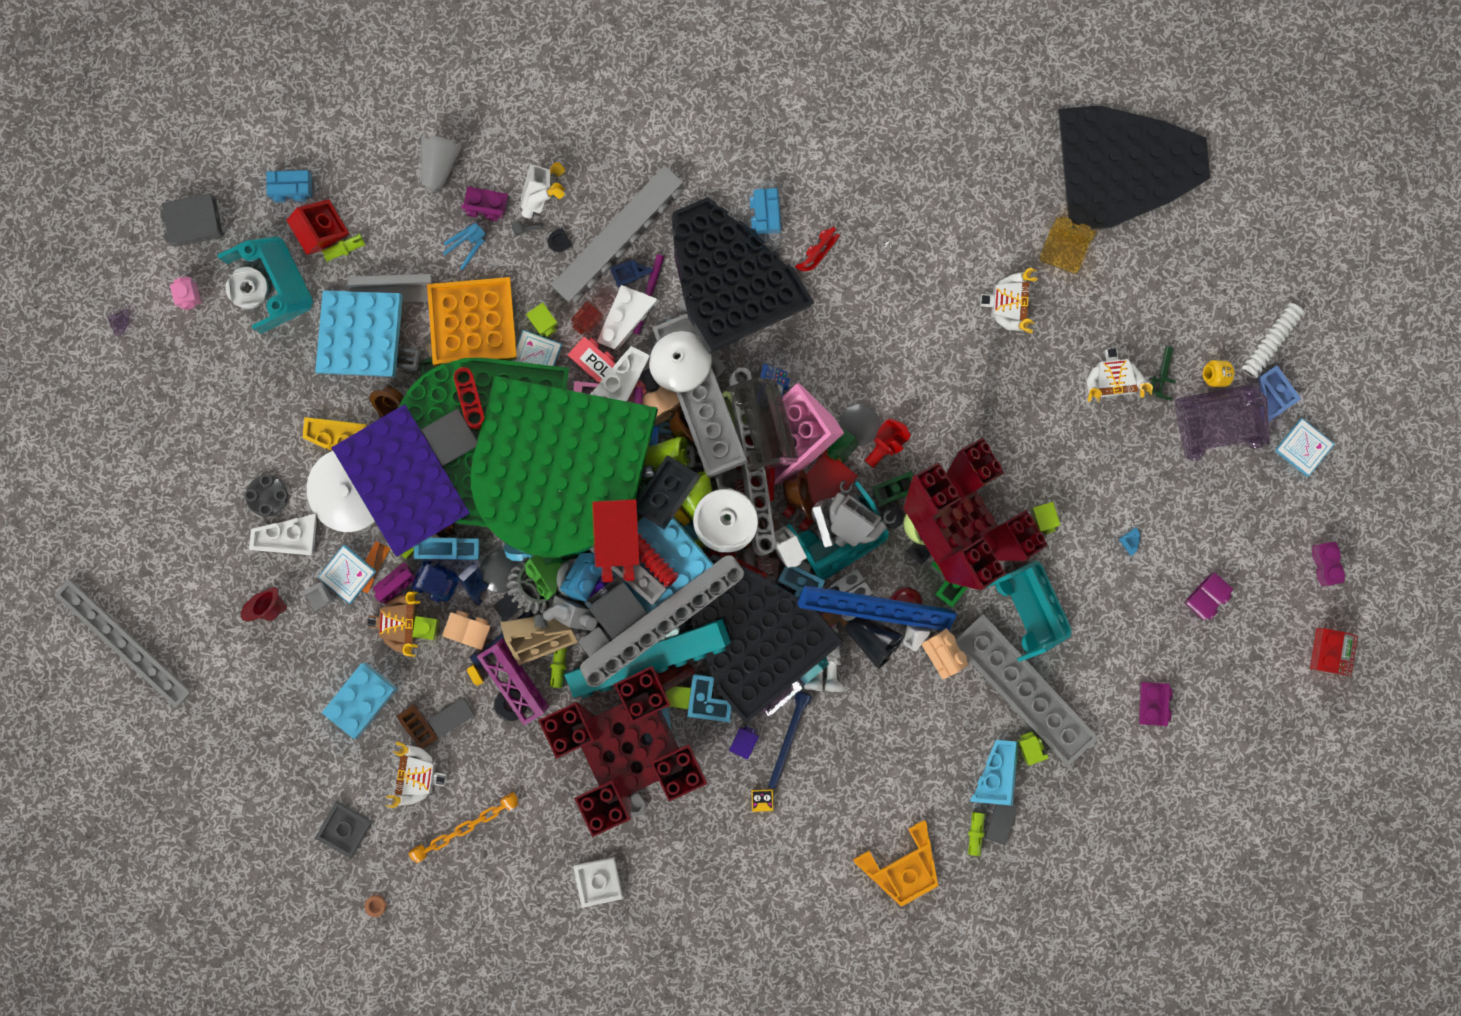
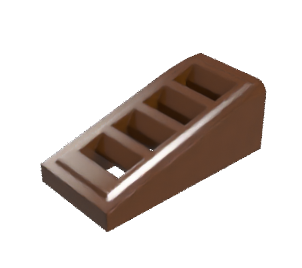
(411, 731)

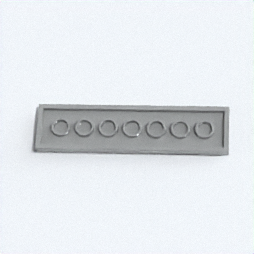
(707, 414)
(1025, 690)

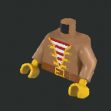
(397, 623)

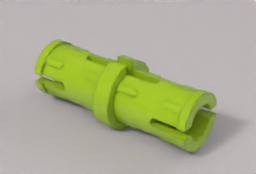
(343, 247)
(558, 668)
(976, 833)

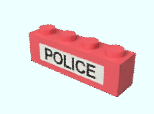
(595, 362)

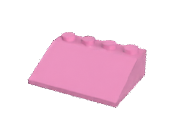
(811, 430)

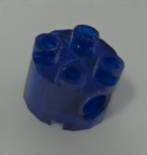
(436, 581)

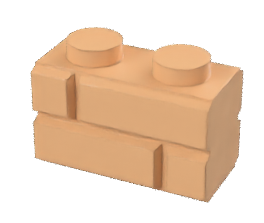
(945, 653)

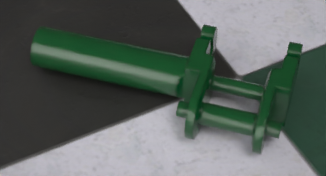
(1163, 374)

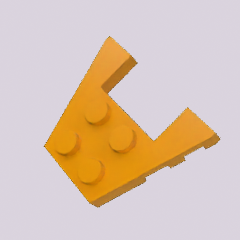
(907, 876)

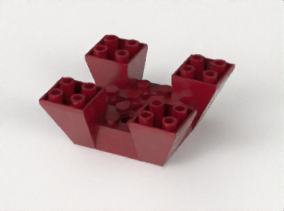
(959, 525)
(617, 779)

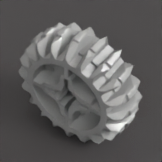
(519, 587)

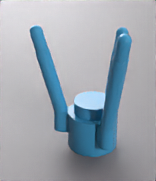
(472, 234)

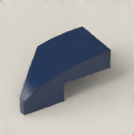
(629, 272)
(473, 583)

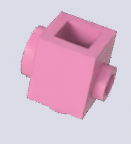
(185, 293)

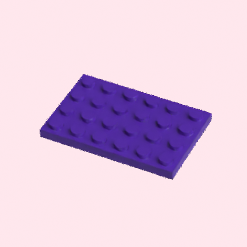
(400, 480)

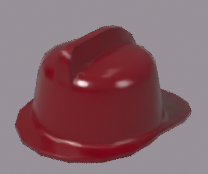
(264, 605)

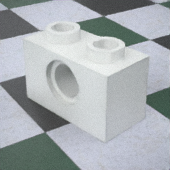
(788, 548)

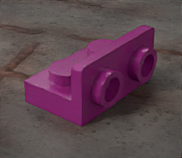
(485, 203)
(394, 583)
(1155, 704)

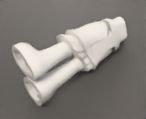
(832, 683)

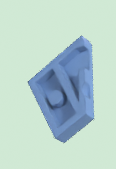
(1278, 392)

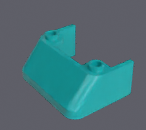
(292, 296)
(834, 558)
(1037, 608)

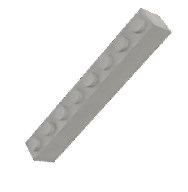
(617, 235)

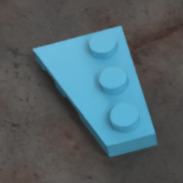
(999, 776)

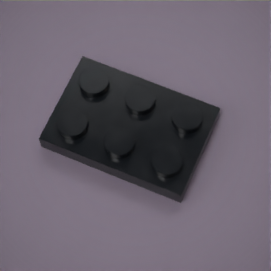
(666, 492)

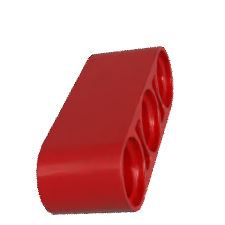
(469, 388)

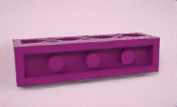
(520, 679)

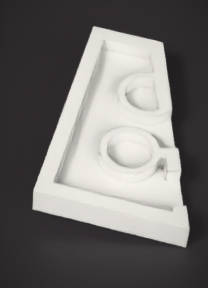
(626, 313)
(291, 536)

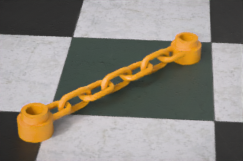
(419, 852)

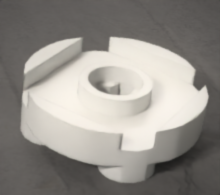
(238, 280)

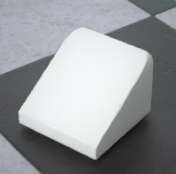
(915, 637)

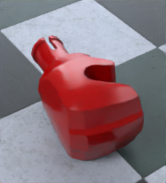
(888, 441)

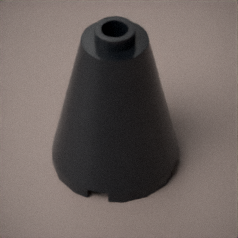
(874, 639)

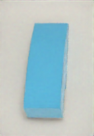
(448, 549)

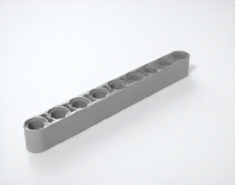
(750, 491)
(661, 621)

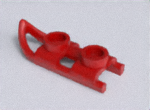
(813, 252)

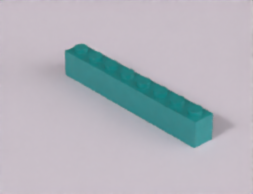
(673, 650)

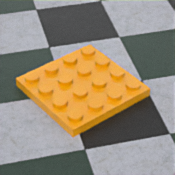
(471, 320)

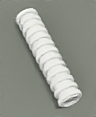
(1273, 340)

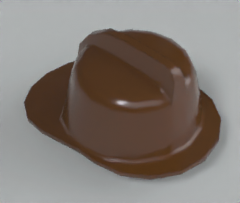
(386, 400)
(679, 425)
(798, 494)

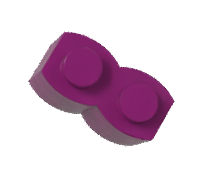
(1329, 568)
(1209, 596)

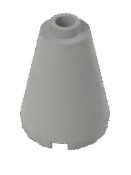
(437, 161)

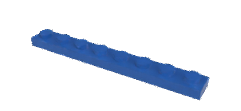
(876, 608)

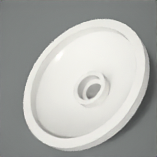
(685, 372)
(725, 534)

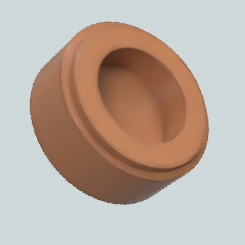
(375, 906)

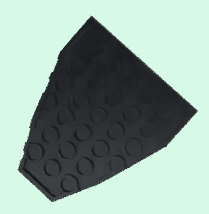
(1125, 164)
(730, 276)
(769, 642)

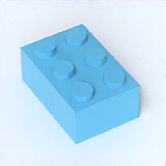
(359, 700)

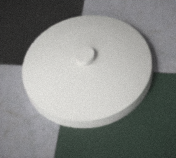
(335, 497)

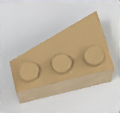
(531, 642)

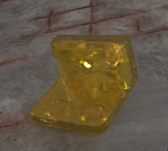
(1066, 244)

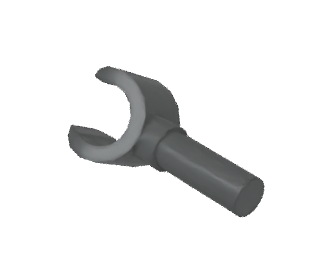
(519, 229)

